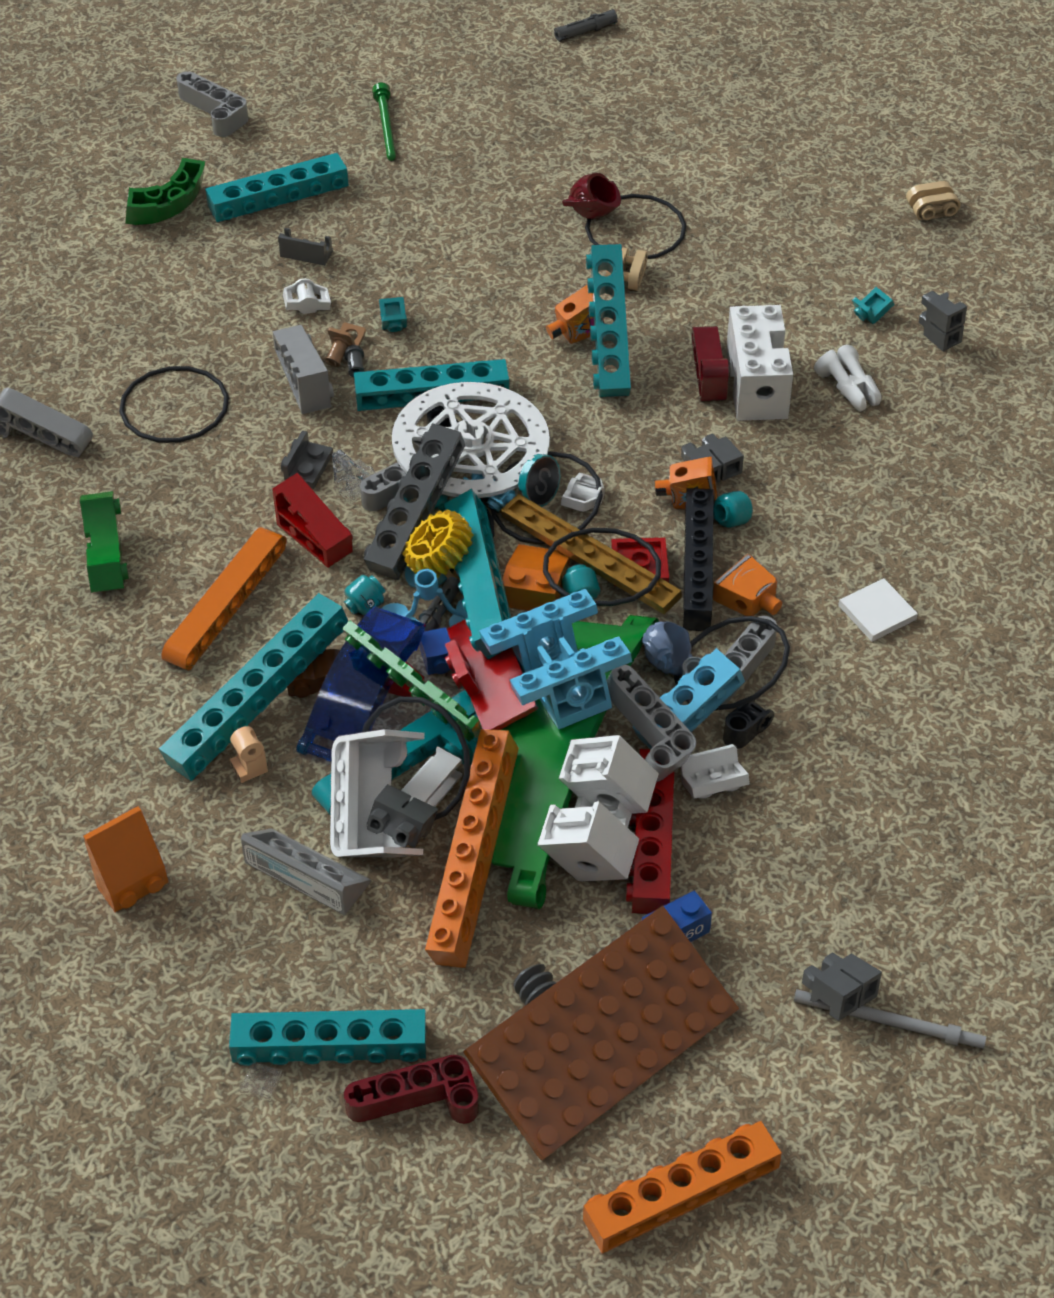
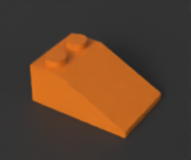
(524, 577)
(125, 860)

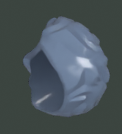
(667, 646)

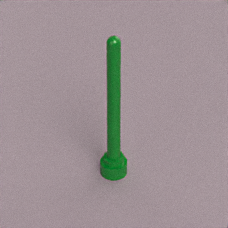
(382, 94)

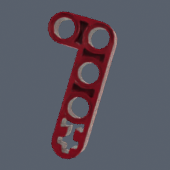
(710, 365)
(409, 1095)

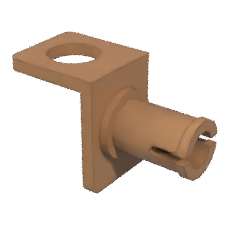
(341, 340)

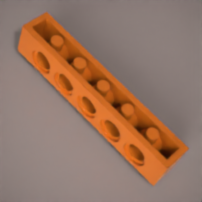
(673, 1201)

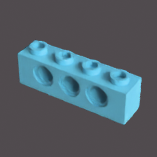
(705, 699)

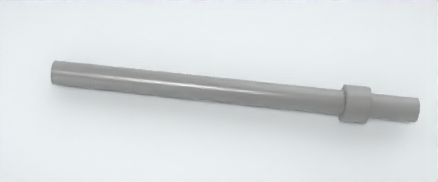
(951, 1034)

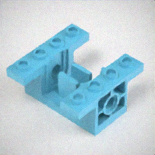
(554, 671)

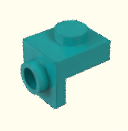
(872, 306)
(393, 314)
(453, 744)

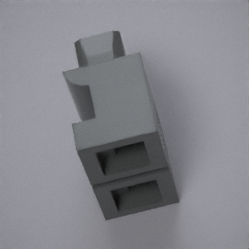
(942, 320)
(725, 456)
(401, 818)
(842, 983)

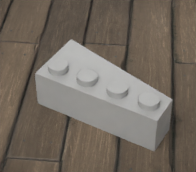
(303, 369)

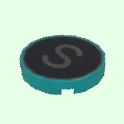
(540, 479)

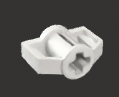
(306, 301)
(582, 493)

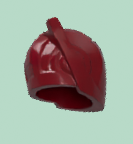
(593, 196)

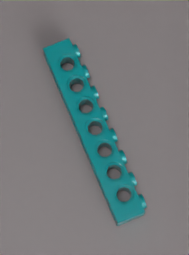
(254, 686)

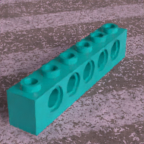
(277, 187)
(610, 259)
(400, 386)
(315, 1026)

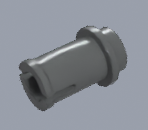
(354, 356)

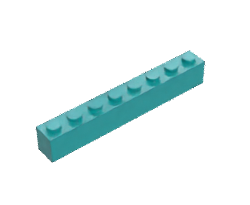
(479, 571)

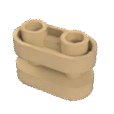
(933, 200)
(638, 266)

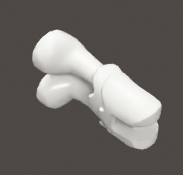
(855, 387)

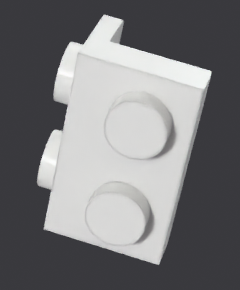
(713, 772)

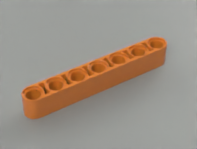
(223, 598)

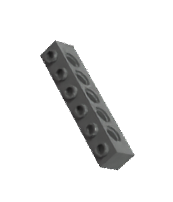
(437, 440)

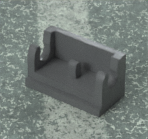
(304, 249)

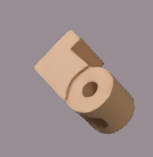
(250, 754)

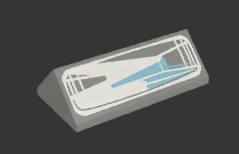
(303, 869)

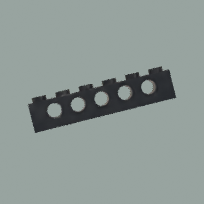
(698, 559)

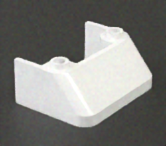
(358, 775)

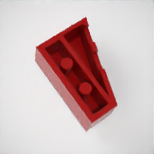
(310, 521)

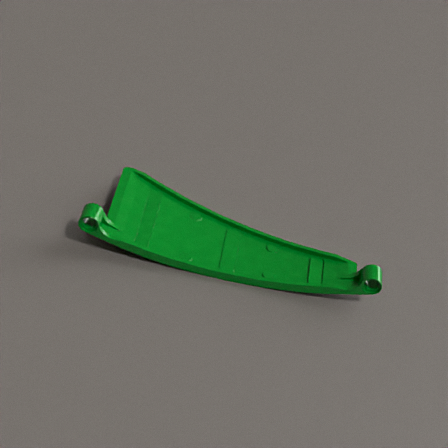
(537, 772)

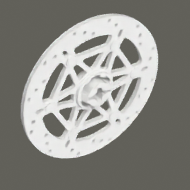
(473, 433)

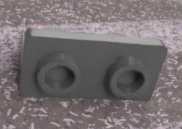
(306, 459)

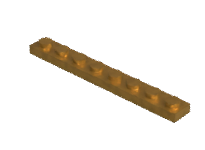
(591, 552)

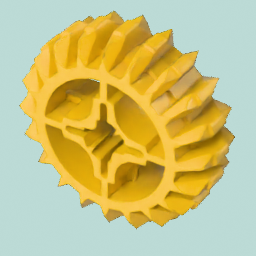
(438, 543)

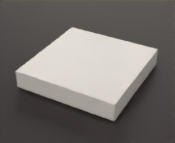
(878, 609)

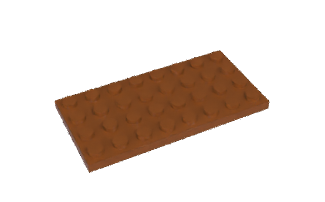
(600, 1032)

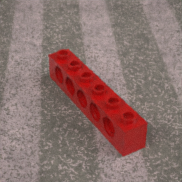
(651, 895)

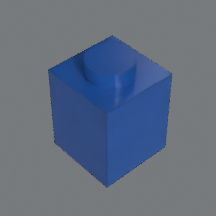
(434, 650)

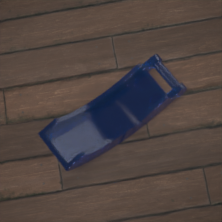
(355, 685)

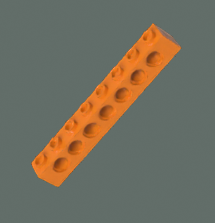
(472, 849)

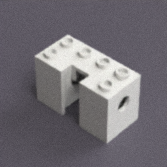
(759, 362)
(610, 786)

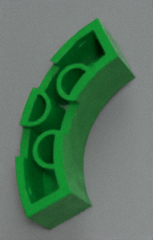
(165, 201)
(104, 551)

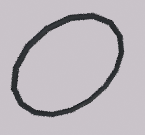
(682, 235)
(181, 439)
(582, 526)
(604, 530)
(777, 674)
(458, 730)

